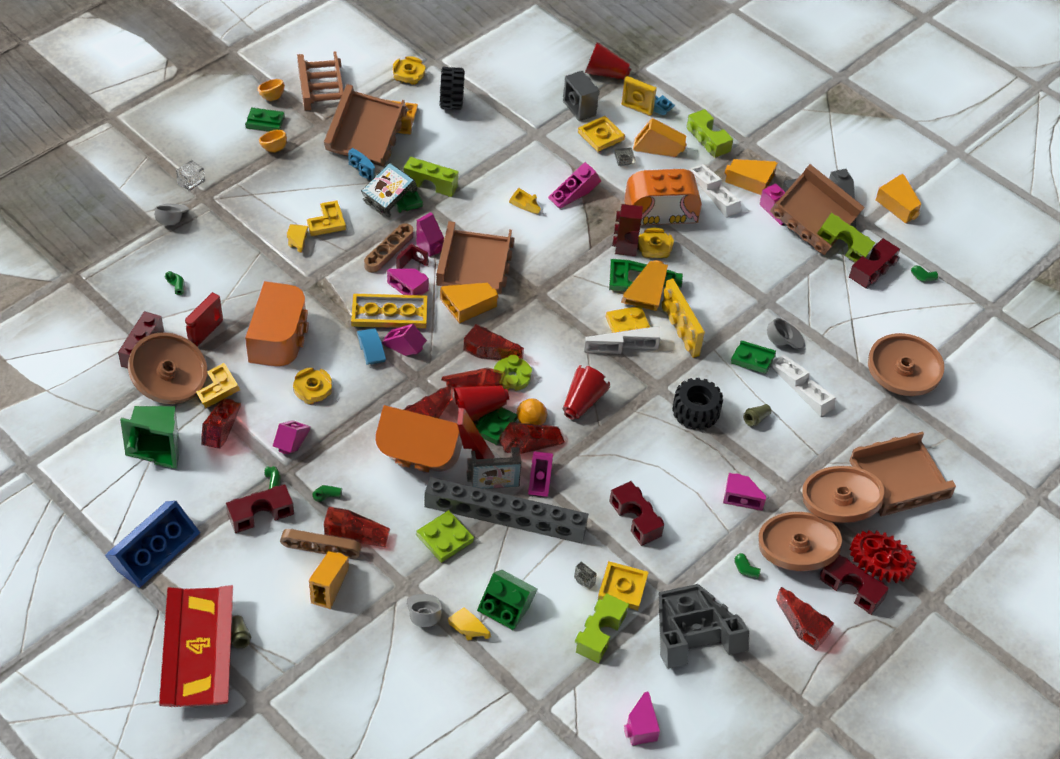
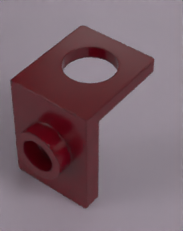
(410, 253)

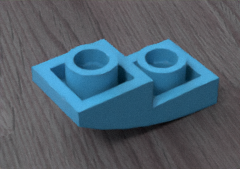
(662, 105)
(360, 161)
(371, 346)

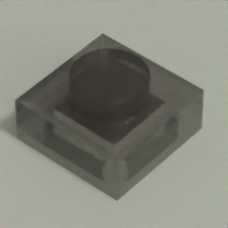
(624, 156)
(585, 575)

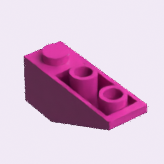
(575, 186)

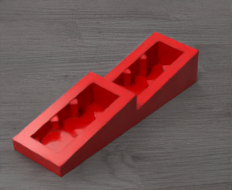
(471, 437)

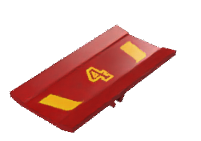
(196, 647)

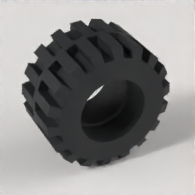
(452, 88)
(697, 415)

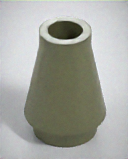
(755, 415)
(239, 634)

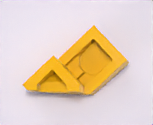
(525, 201)
(296, 236)
(468, 624)

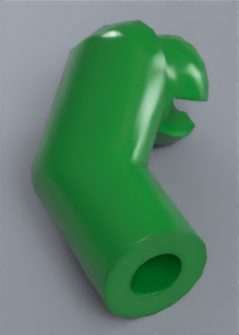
(922, 275)
(175, 280)
(274, 475)
(326, 491)
(744, 566)

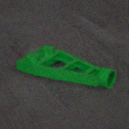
(619, 274)

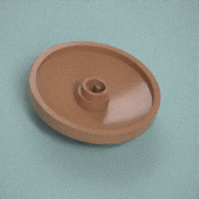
(906, 364)
(167, 368)
(843, 494)
(799, 541)

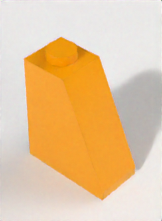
(660, 139)
(751, 174)
(899, 199)
(647, 287)
(468, 299)
(327, 579)

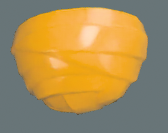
(271, 89)
(273, 140)
(532, 412)

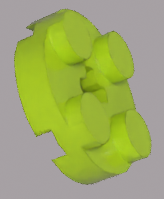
(520, 367)

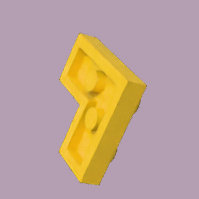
(330, 221)
(222, 386)

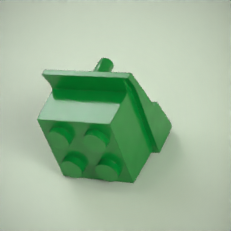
(152, 435)

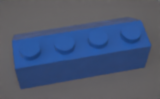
(153, 543)

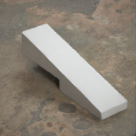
(712, 186)
(614, 342)
(798, 379)

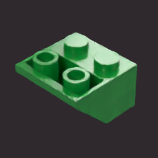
(506, 599)

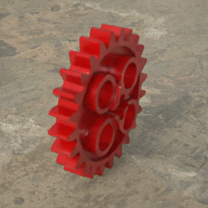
(882, 556)

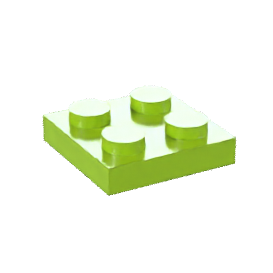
(444, 536)

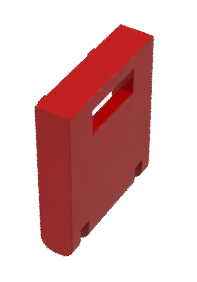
(204, 319)

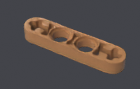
(386, 246)
(320, 543)

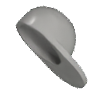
(169, 213)
(783, 333)
(424, 610)

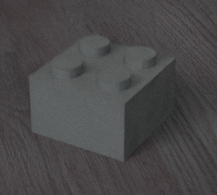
(580, 95)

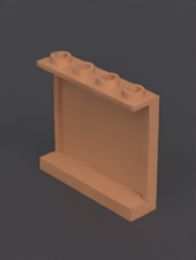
(365, 125)
(810, 203)
(474, 258)
(905, 471)

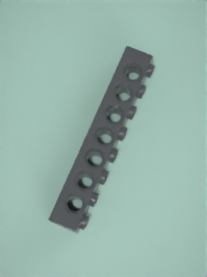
(506, 510)

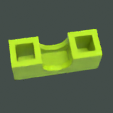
(715, 142)
(442, 177)
(836, 228)
(608, 613)

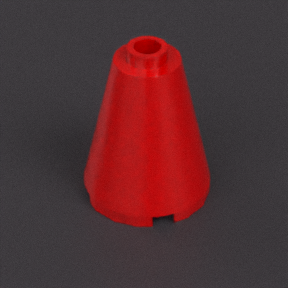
(607, 64)
(585, 390)
(480, 399)

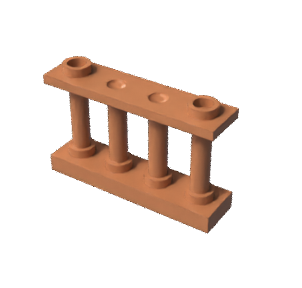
(307, 87)

